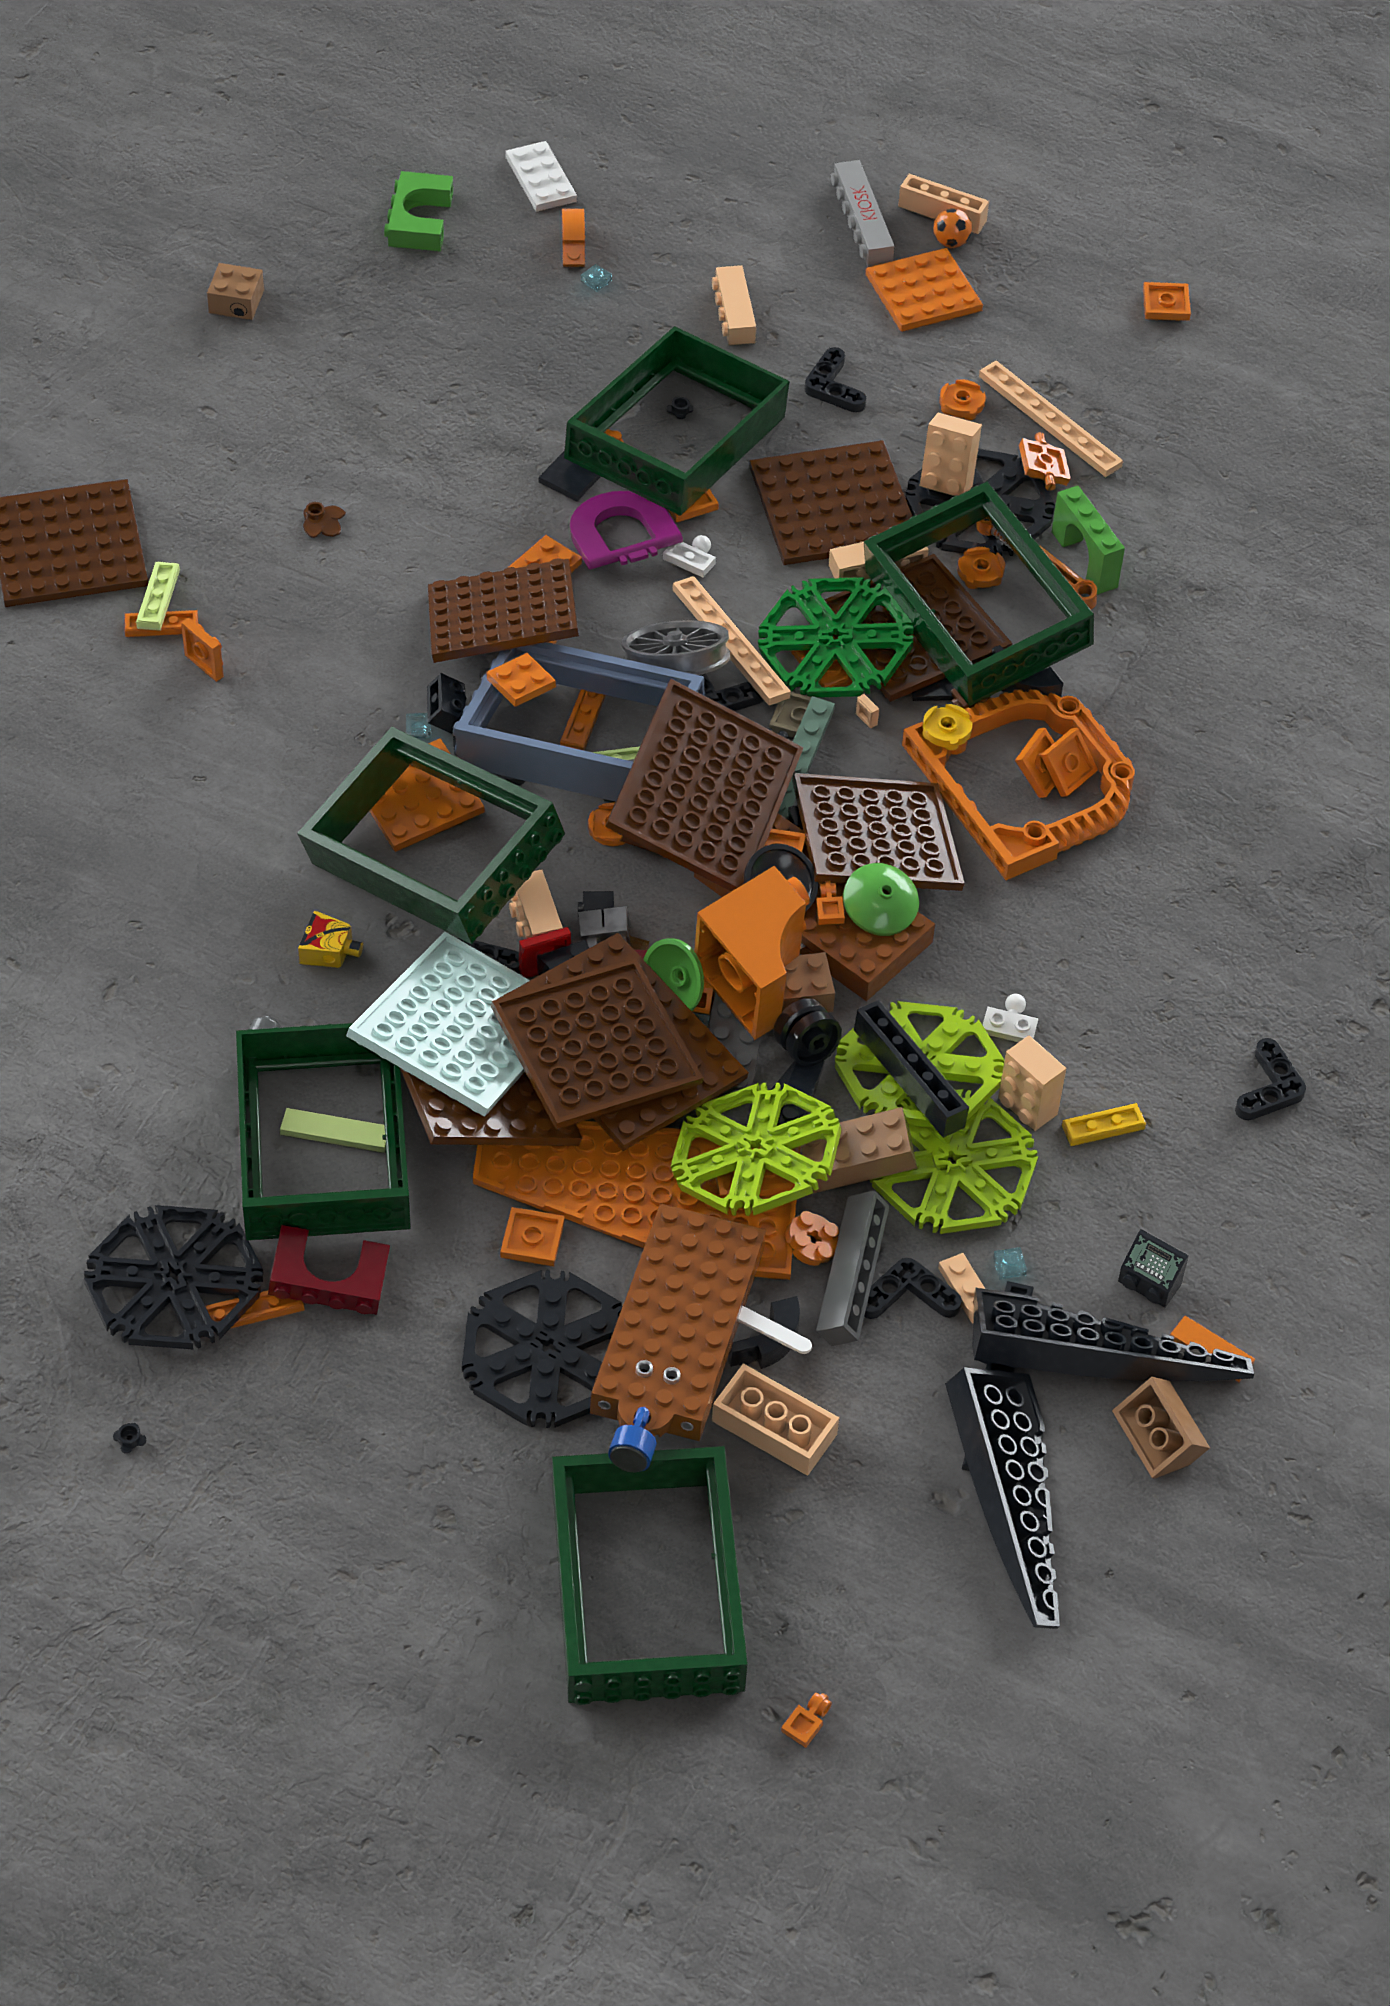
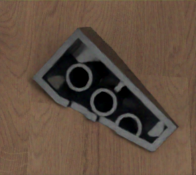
(803, 1079)

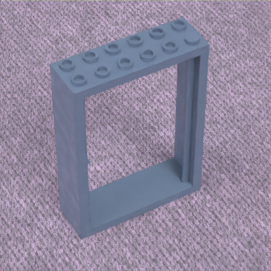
(553, 763)

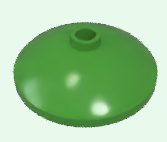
(872, 908)
(678, 968)

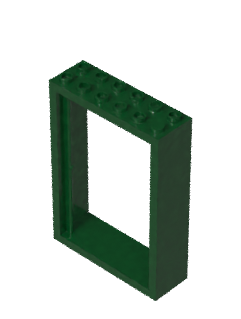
(646, 475)
(1013, 663)
(491, 890)
(318, 1212)
(652, 1676)

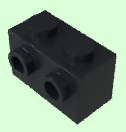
(445, 702)

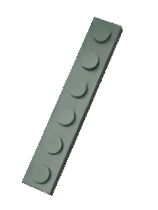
(808, 736)

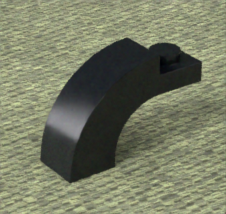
(1044, 681)
(762, 1348)

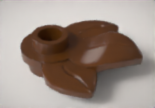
(322, 519)

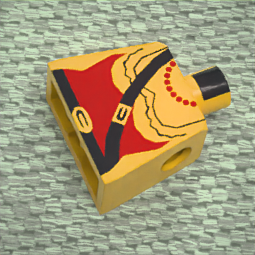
(327, 942)

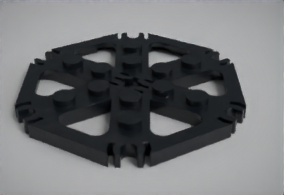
(1003, 482)
(154, 1276)
(528, 1347)

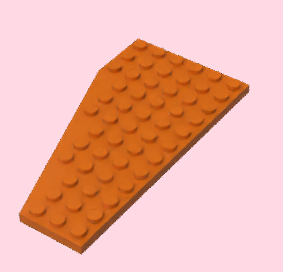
(619, 1188)

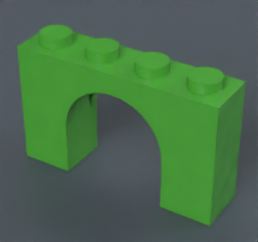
(413, 191)
(1078, 520)

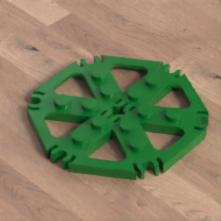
(850, 631)

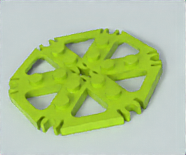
(938, 1050)
(751, 1164)
(967, 1172)

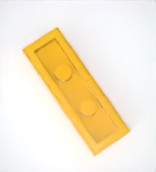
(1103, 1124)

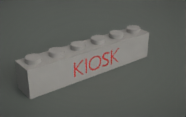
(862, 213)

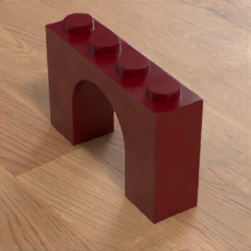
(293, 1280)

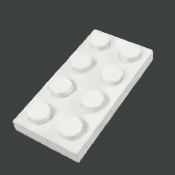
(541, 176)

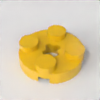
(947, 737)

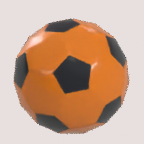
(952, 228)

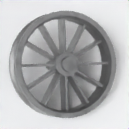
(679, 646)

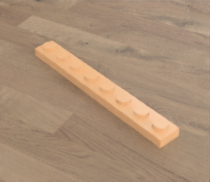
(1051, 418)
(741, 651)

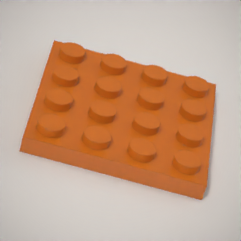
(924, 289)
(422, 806)

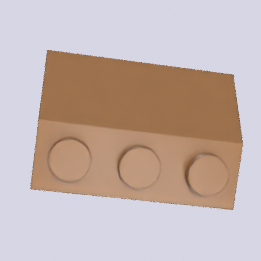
(1160, 1428)

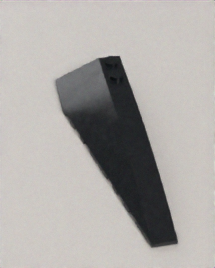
(1031, 1335)
(1010, 1479)

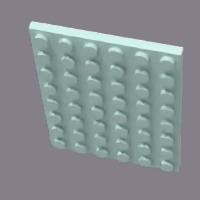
(443, 1025)

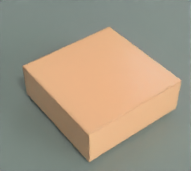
(867, 711)

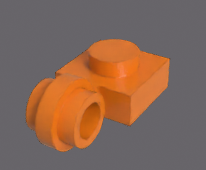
(829, 907)
(805, 1724)

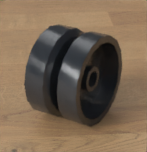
(807, 1032)

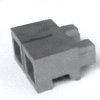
(595, 931)

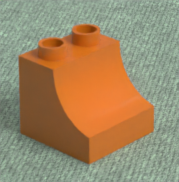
(749, 942)

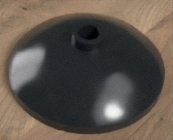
(790, 864)

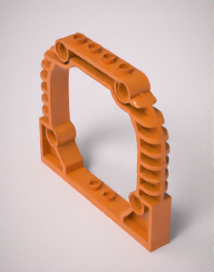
(1018, 848)

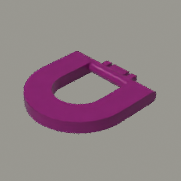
(617, 503)

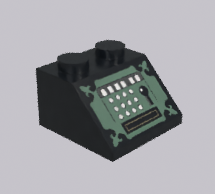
(1153, 1268)

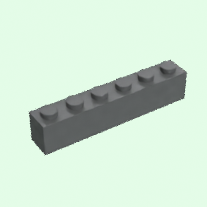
(853, 1268)

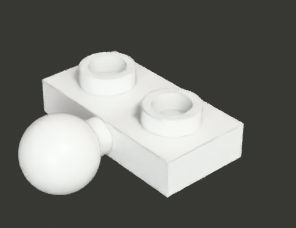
(692, 558)
(1010, 1023)

